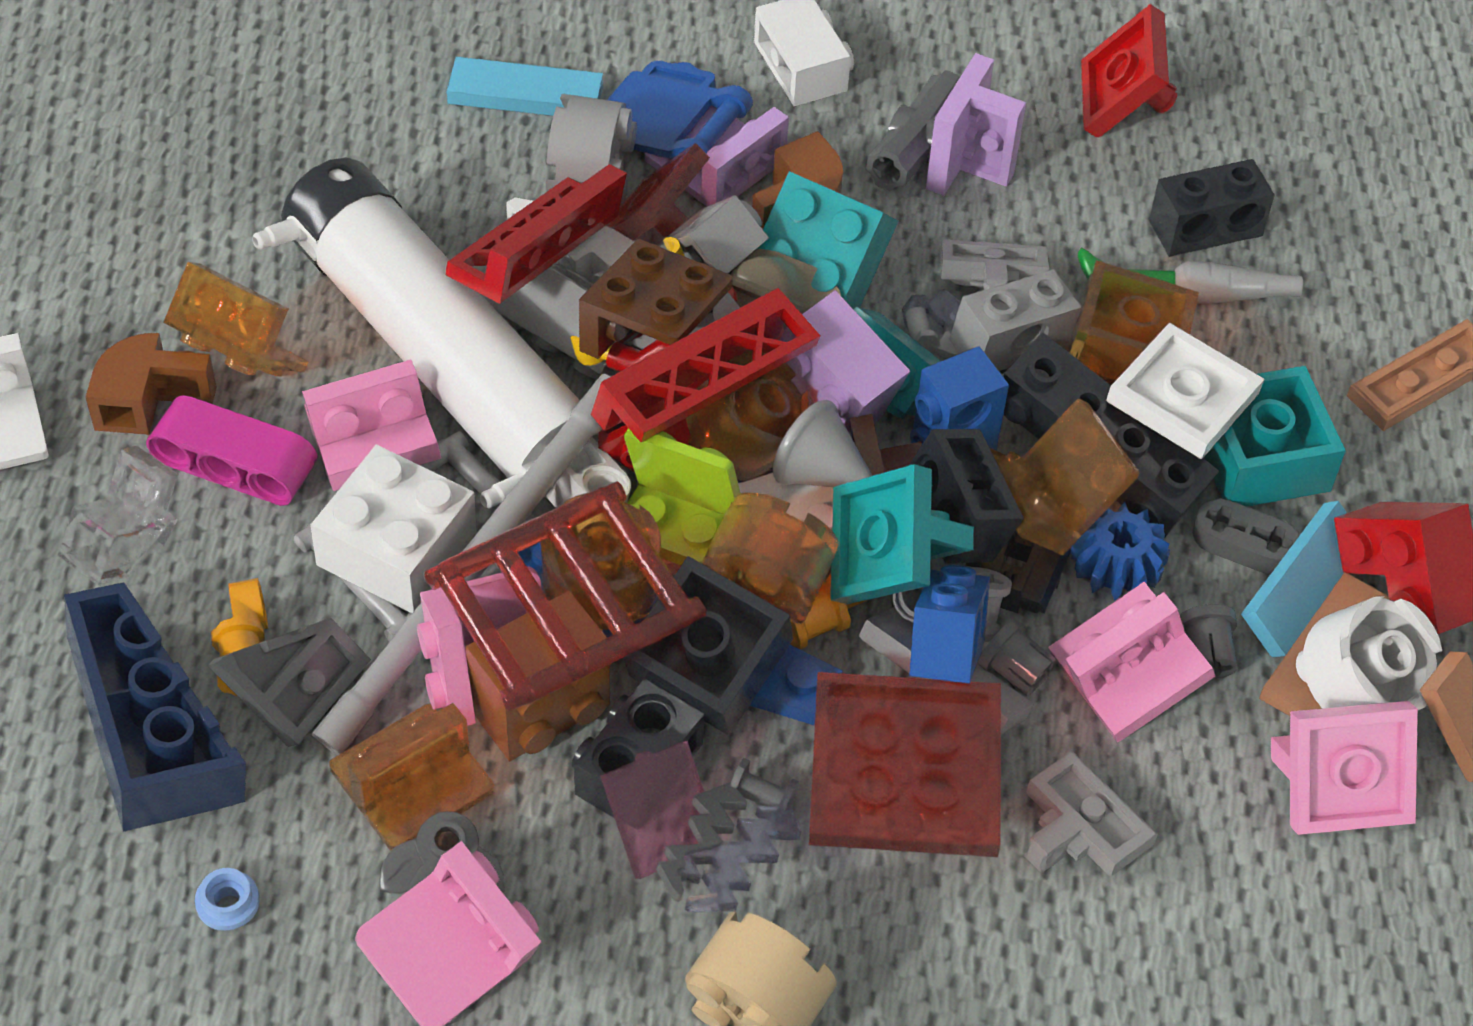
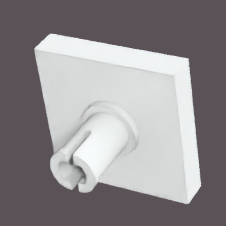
(1185, 390)

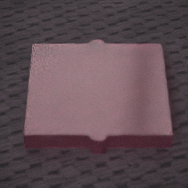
(654, 804)

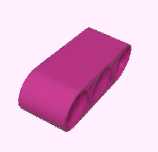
(232, 450)

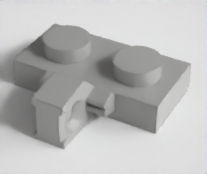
(990, 263)
(1083, 819)

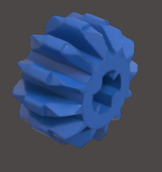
(1121, 552)

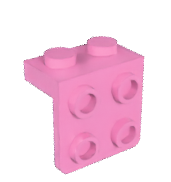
(445, 638)
(449, 938)

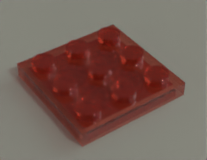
(906, 765)

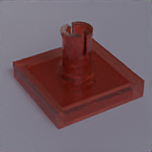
(654, 197)

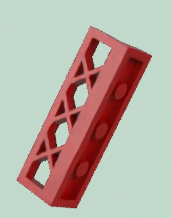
(539, 234)
(703, 354)

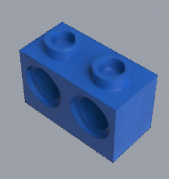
(961, 395)
(950, 625)

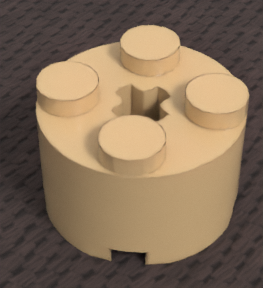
(757, 977)

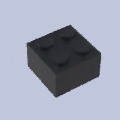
(720, 657)

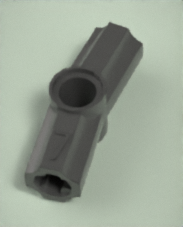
(910, 135)

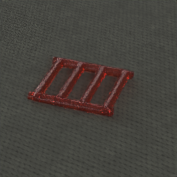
(572, 660)

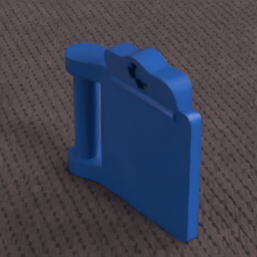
(671, 101)

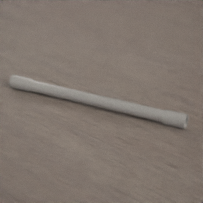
(359, 703)

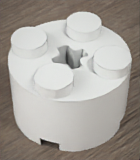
(1370, 654)

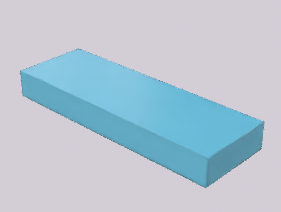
(517, 85)
(1297, 584)

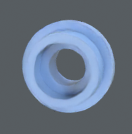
(225, 883)

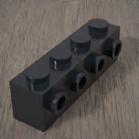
(1051, 380)

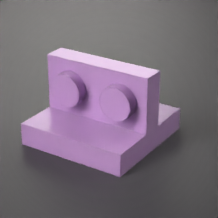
(975, 130)

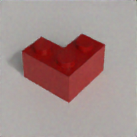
(1420, 551)

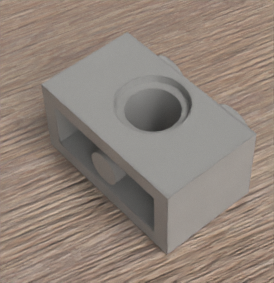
(1014, 316)

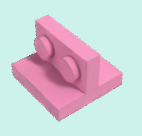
(366, 411)
(1132, 660)
(1350, 766)

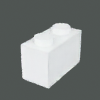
(803, 49)

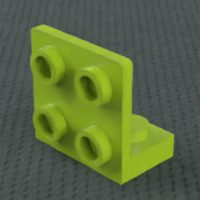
(682, 491)

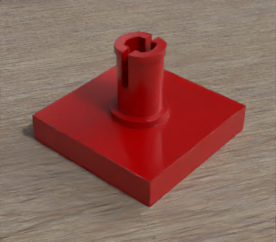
(1127, 72)

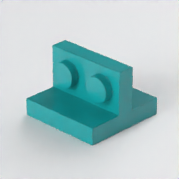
(889, 535)

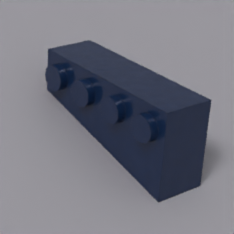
(149, 725)

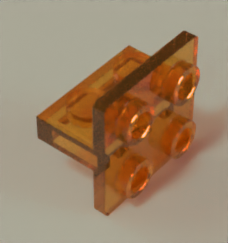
(413, 773)

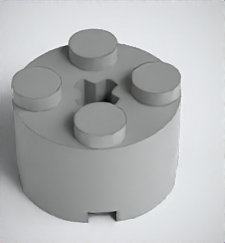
(588, 138)

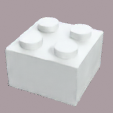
(392, 527)

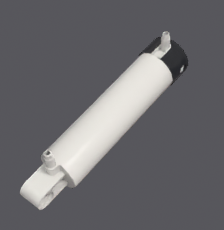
(448, 330)

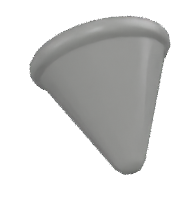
(819, 450)

